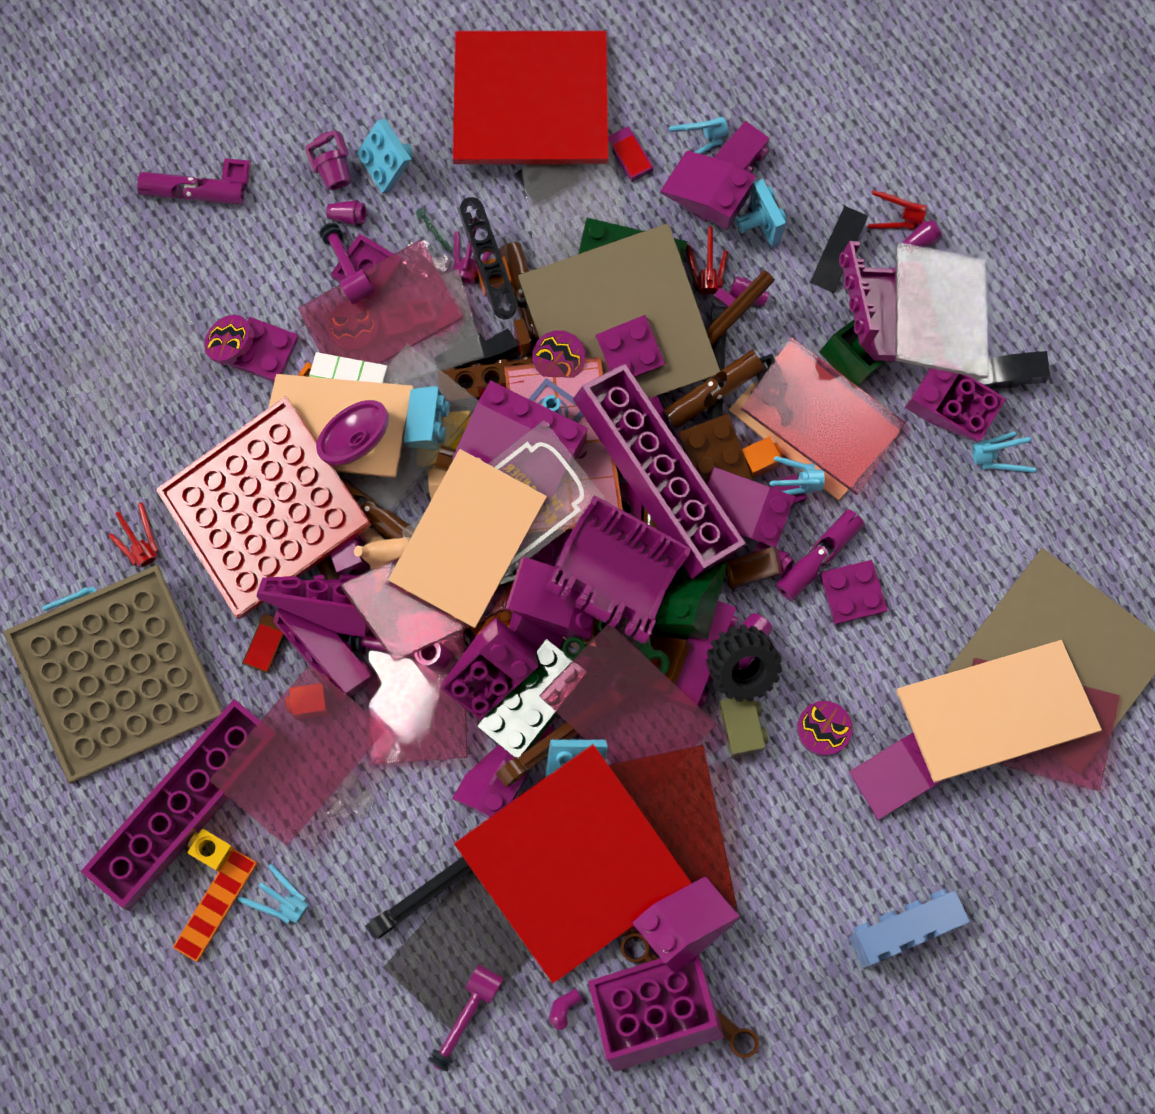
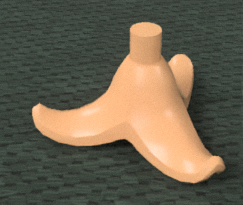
(378, 550)

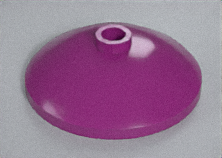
(353, 433)

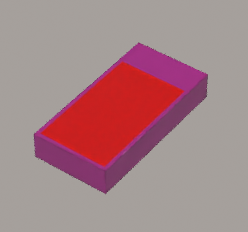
(630, 154)

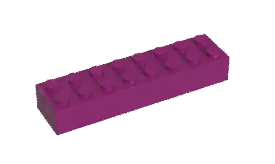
(658, 469)
(169, 814)

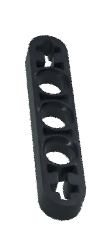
(488, 270)

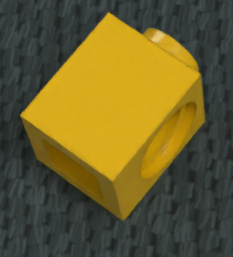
(221, 852)

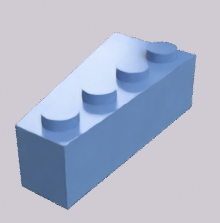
(909, 928)

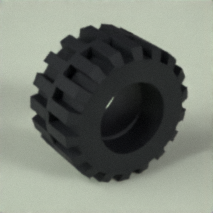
(748, 681)

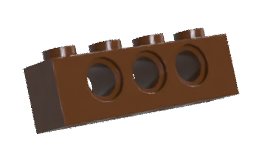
(479, 373)

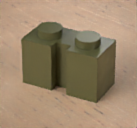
(743, 727)

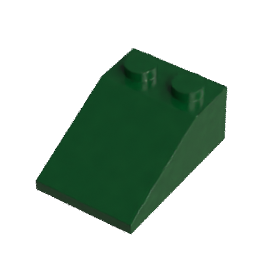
(848, 356)
(690, 604)

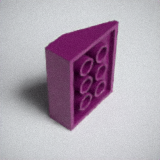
(506, 417)
(653, 1012)

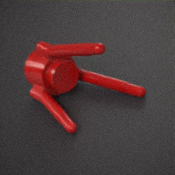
(912, 212)
(708, 281)
(142, 552)

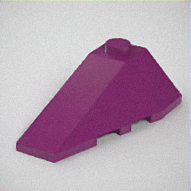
(316, 601)
(481, 787)

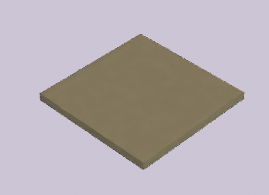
(621, 284)
(1054, 604)
(113, 673)

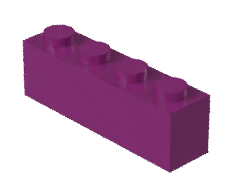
(743, 149)
(324, 652)
(695, 671)

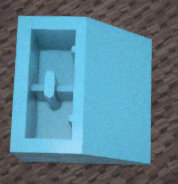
(426, 418)

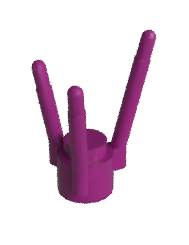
(467, 266)

